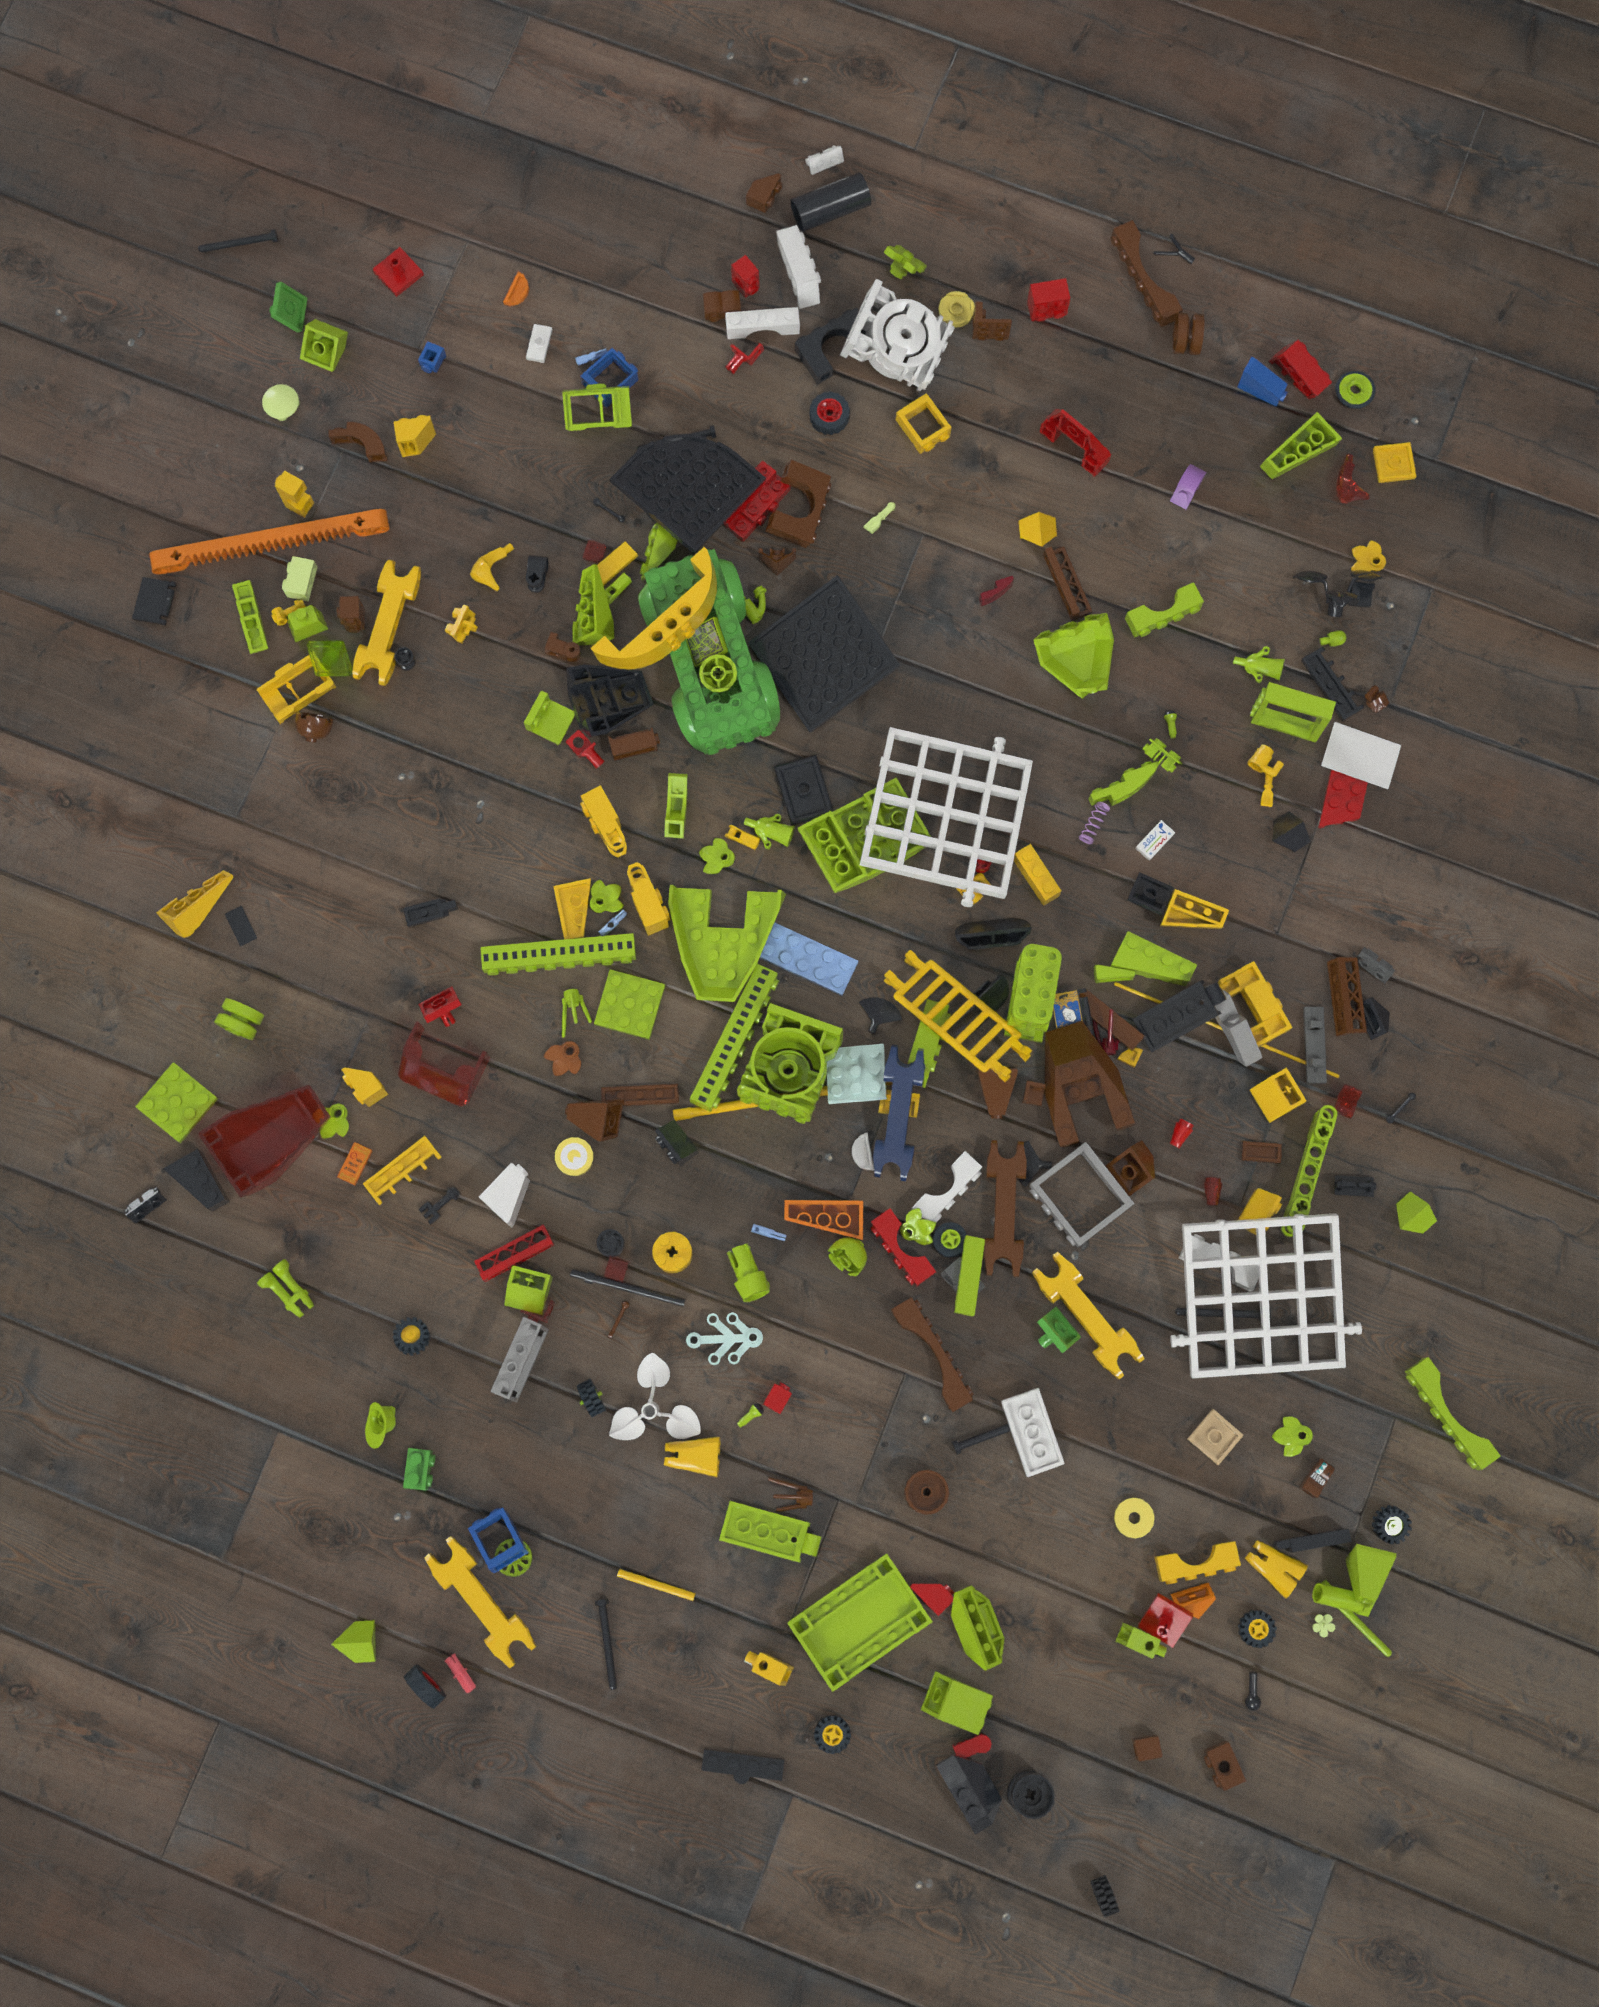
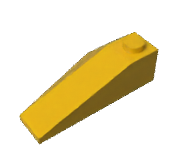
(189, 912)

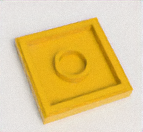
(1394, 462)

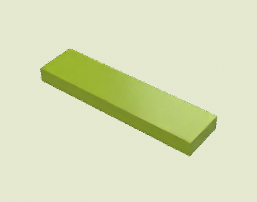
(969, 1276)

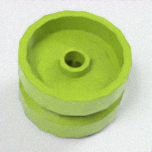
(239, 1018)

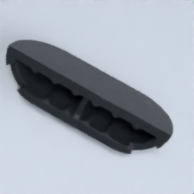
(992, 933)
(992, 994)

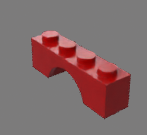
(917, 1268)

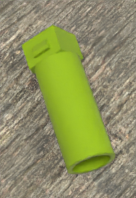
(1338, 1598)

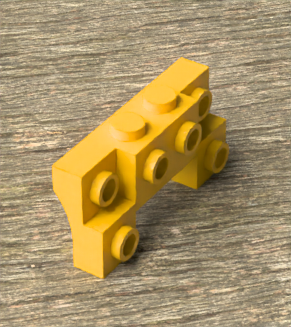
(1260, 1000)

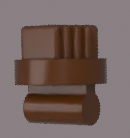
(1375, 699)

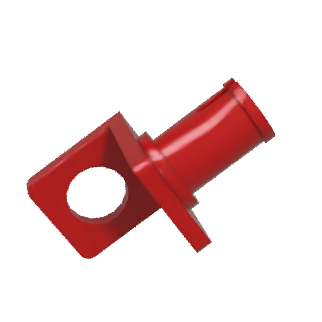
(740, 357)
(586, 750)

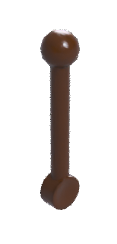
(625, 1305)

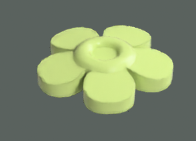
(1323, 1624)

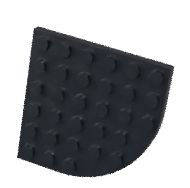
(688, 485)

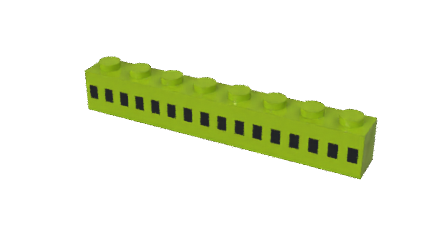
(558, 953)
(734, 1037)

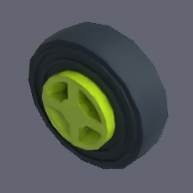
(955, 1236)

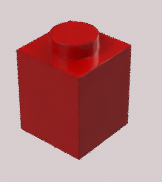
(778, 1398)

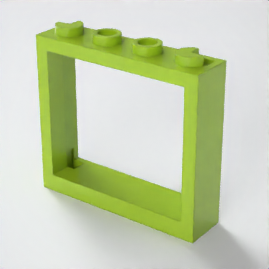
(1295, 701)

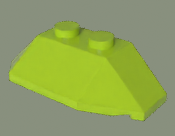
(977, 1627)

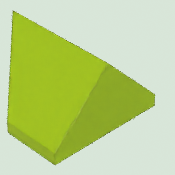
(1414, 1214)
(358, 1642)

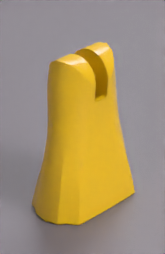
(695, 1455)
(1277, 1568)

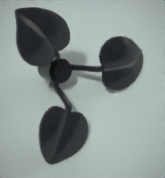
(1334, 598)

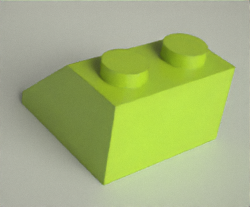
(323, 344)

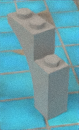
(1237, 1032)

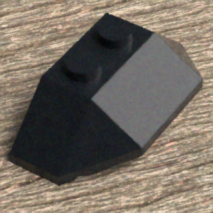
(971, 1790)

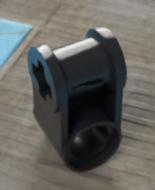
(536, 570)

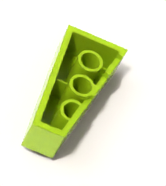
(1306, 443)
(1152, 961)
(929, 1040)

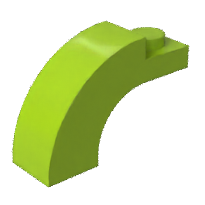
(676, 805)

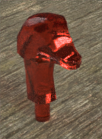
(1347, 488)

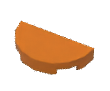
(518, 290)

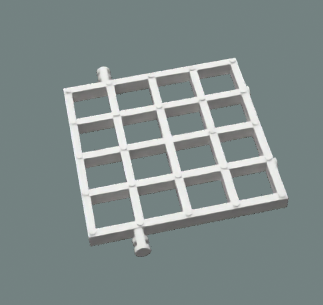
(947, 812)
(1264, 1296)

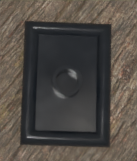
(803, 789)

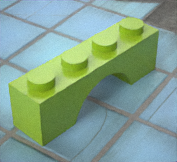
(1143, 620)

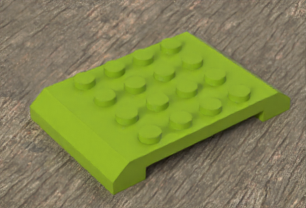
(859, 1622)

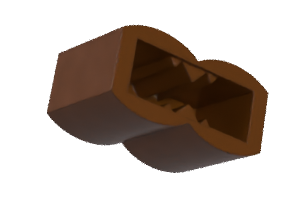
(719, 303)

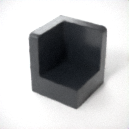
(1363, 593)

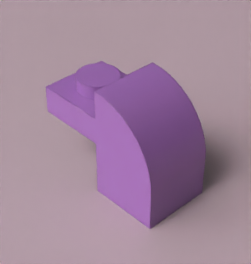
(1188, 486)

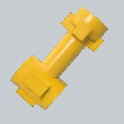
(279, 615)

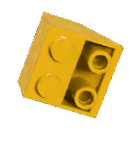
(414, 434)
(366, 1085)
(1278, 1095)
(1261, 1205)

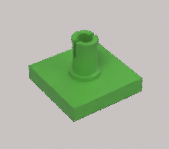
(288, 307)
(1057, 1331)

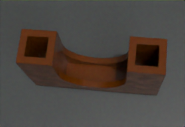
(814, 486)

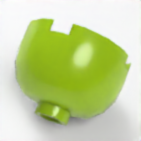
(724, 679)
(848, 1254)

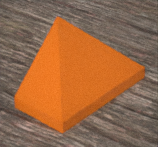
(1195, 1599)

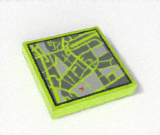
(706, 641)

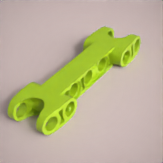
(1318, 1141)

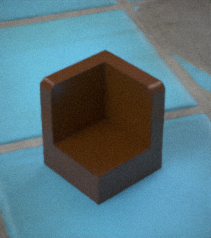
(1033, 1093)
(1147, 1748)

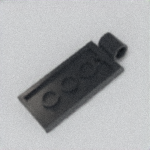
(1179, 1014)

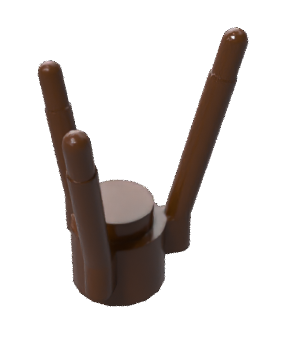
(804, 1496)

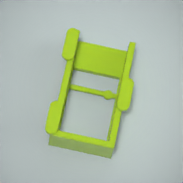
(620, 404)

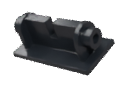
(1354, 1186)
(138, 1210)

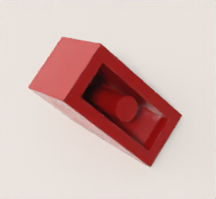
(934, 1595)

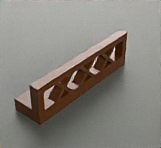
(1063, 585)
(1342, 995)

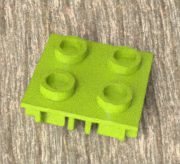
(1172, 757)

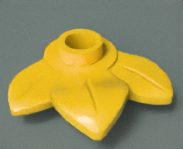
(1366, 556)

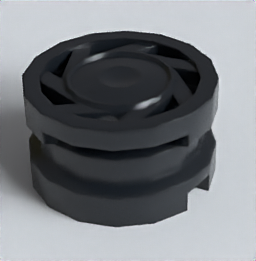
(610, 1243)

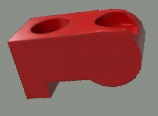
(972, 1745)

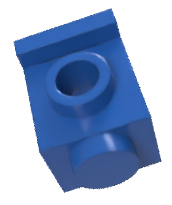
(431, 352)

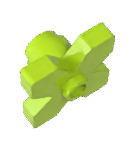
(903, 261)

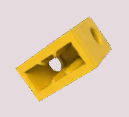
(777, 1670)

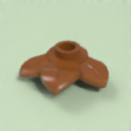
(562, 1060)

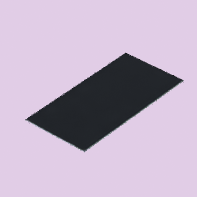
(240, 926)

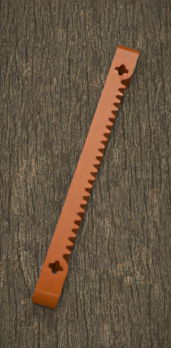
(166, 560)

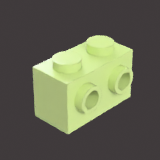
(299, 578)

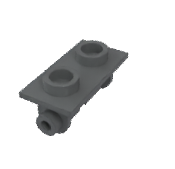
(1381, 970)

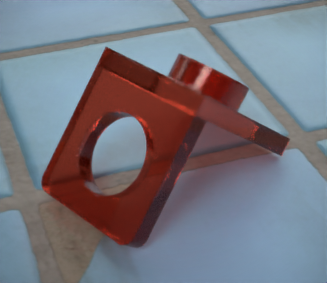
(535, 1318)

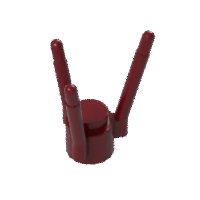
(1108, 1044)

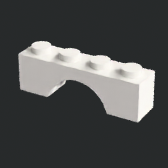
(746, 322)
(964, 1171)
(1242, 1276)

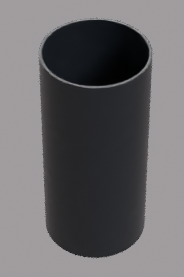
(830, 202)

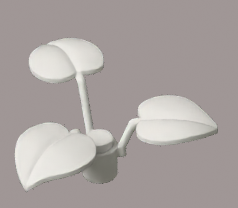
(627, 1423)

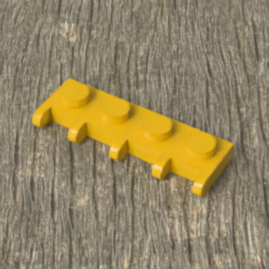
(400, 1168)

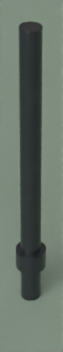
(591, 1278)

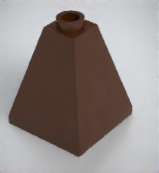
(996, 1091)
(596, 1118)

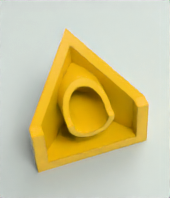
(1038, 528)

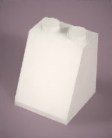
(507, 1193)

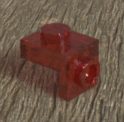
(1347, 1101)

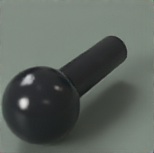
(1253, 1701)

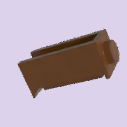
(634, 744)

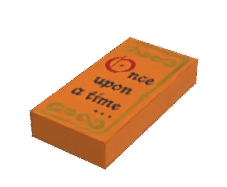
(355, 1163)

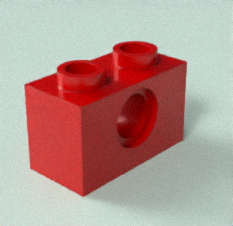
(745, 276)

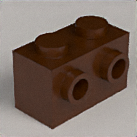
(351, 614)

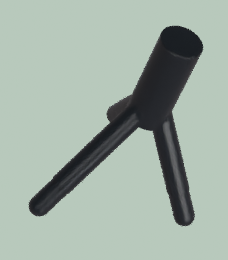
(1182, 253)

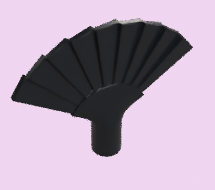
(880, 1012)
(1033, 1164)

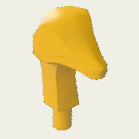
(482, 567)

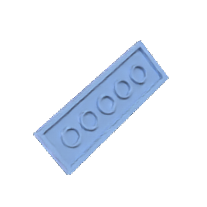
(808, 959)

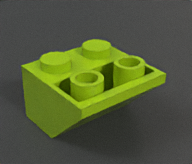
(527, 1290)

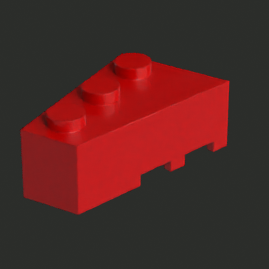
(1302, 368)

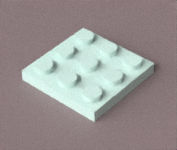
(857, 1074)

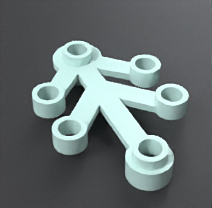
(728, 1338)

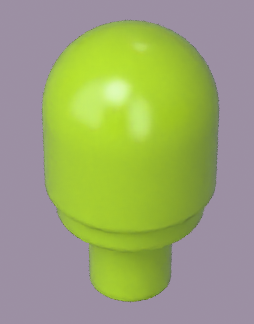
(1334, 639)

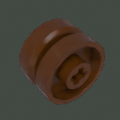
(1185, 333)
(914, 1492)

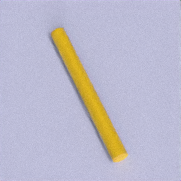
(656, 1584)

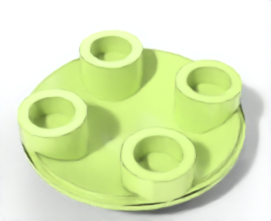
(280, 401)

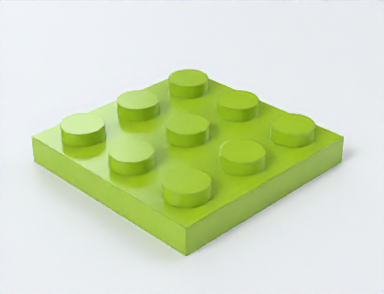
(629, 1004)
(176, 1102)

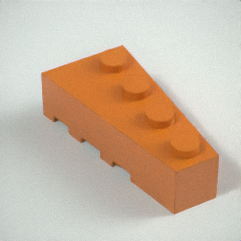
(836, 1216)

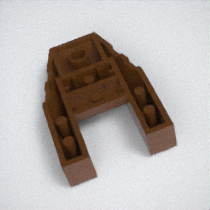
(1078, 1072)

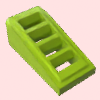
(1110, 974)

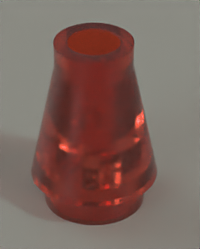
(1212, 1190)

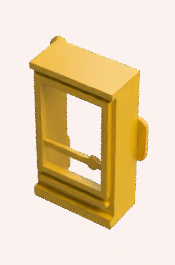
(274, 699)

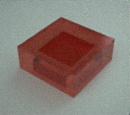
(594, 551)
(616, 1270)

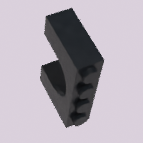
(809, 346)

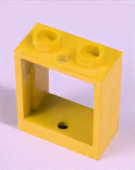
(912, 410)

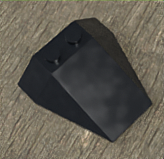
(606, 697)

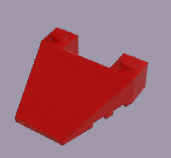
(1095, 455)

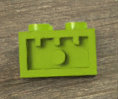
(549, 719)

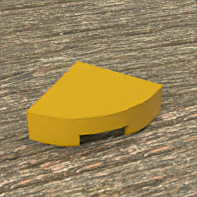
(1130, 1057)

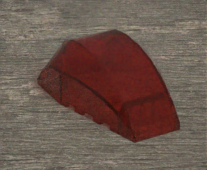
(265, 1138)

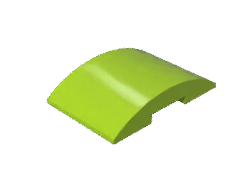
(839, 838)

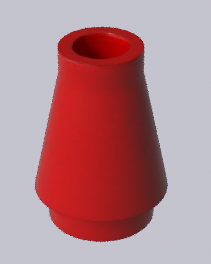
(1181, 1133)

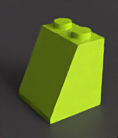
(957, 1703)

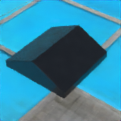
(1150, 893)

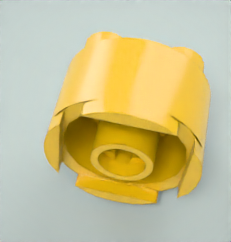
(680, 1260)

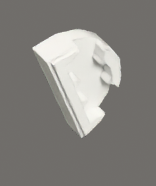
(862, 1153)

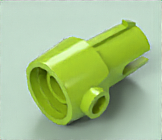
(751, 1282)

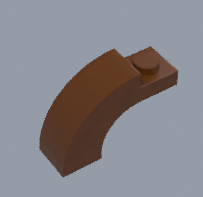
(360, 435)

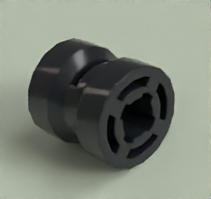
(402, 655)

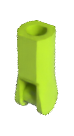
(617, 586)

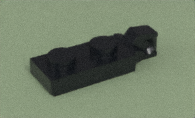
(428, 911)

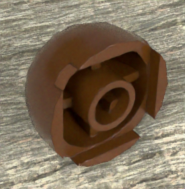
(313, 726)

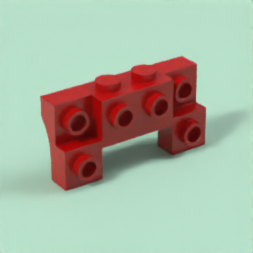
(759, 504)

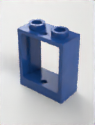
(600, 365)
(506, 1557)

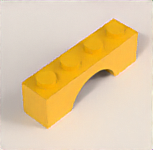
(1222, 1556)

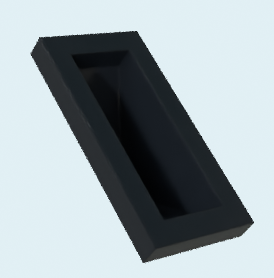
(1375, 1018)

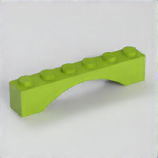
(1427, 1380)

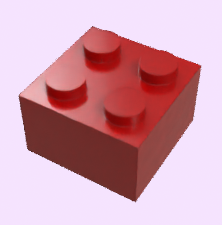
(1048, 300)

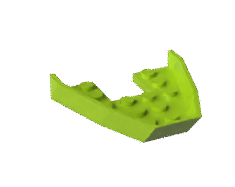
(717, 957)

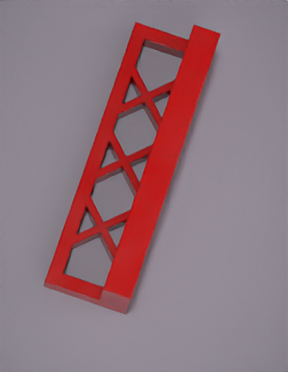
(517, 1259)

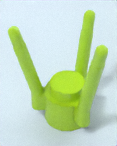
(572, 999)

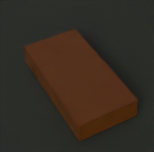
(1261, 1152)

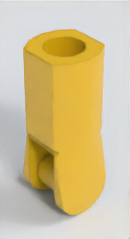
(745, 838)

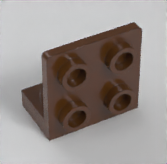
(989, 328)

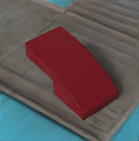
(1000, 588)

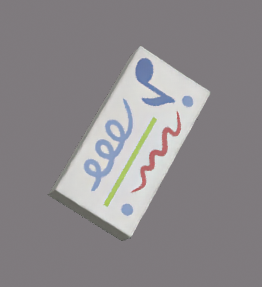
(1155, 840)

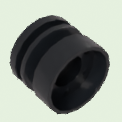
(1042, 1795)

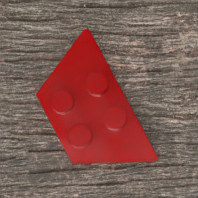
(1342, 799)

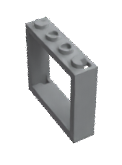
(1060, 1222)
(519, 1360)

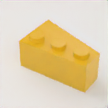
(1193, 912)

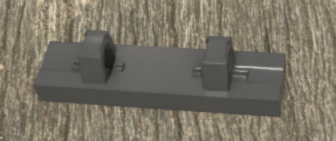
(1314, 1045)

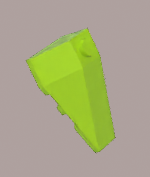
(594, 613)

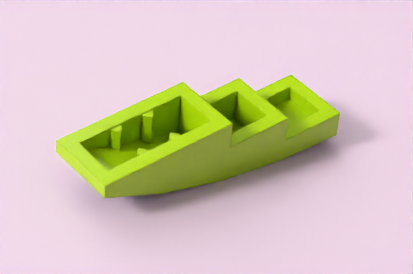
(250, 617)

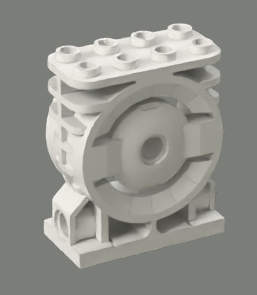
(910, 319)

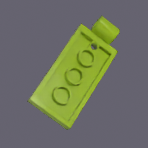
(768, 1532)

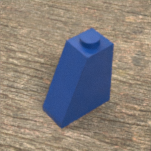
(1262, 383)

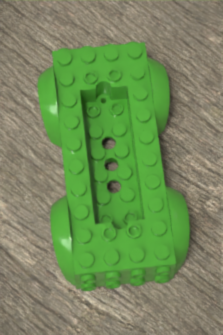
(708, 717)

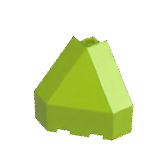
(1078, 653)

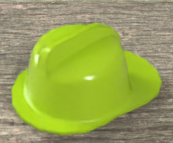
(379, 1422)

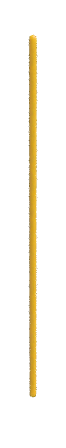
(1219, 1027)

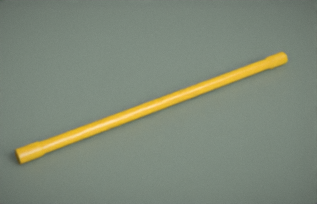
(688, 1113)

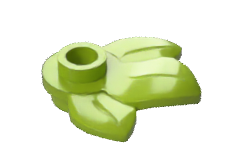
(714, 854)
(607, 895)
(336, 1124)
(920, 1227)
(1290, 1438)

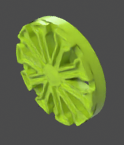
(525, 1566)

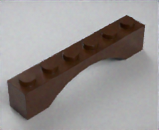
(1162, 303)
(910, 1318)

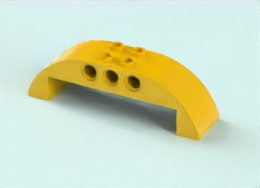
(670, 627)

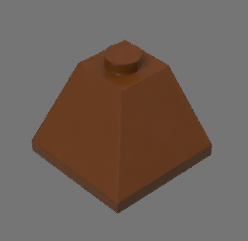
(1133, 1168)

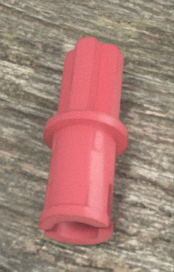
(460, 1673)

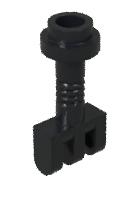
(453, 1193)

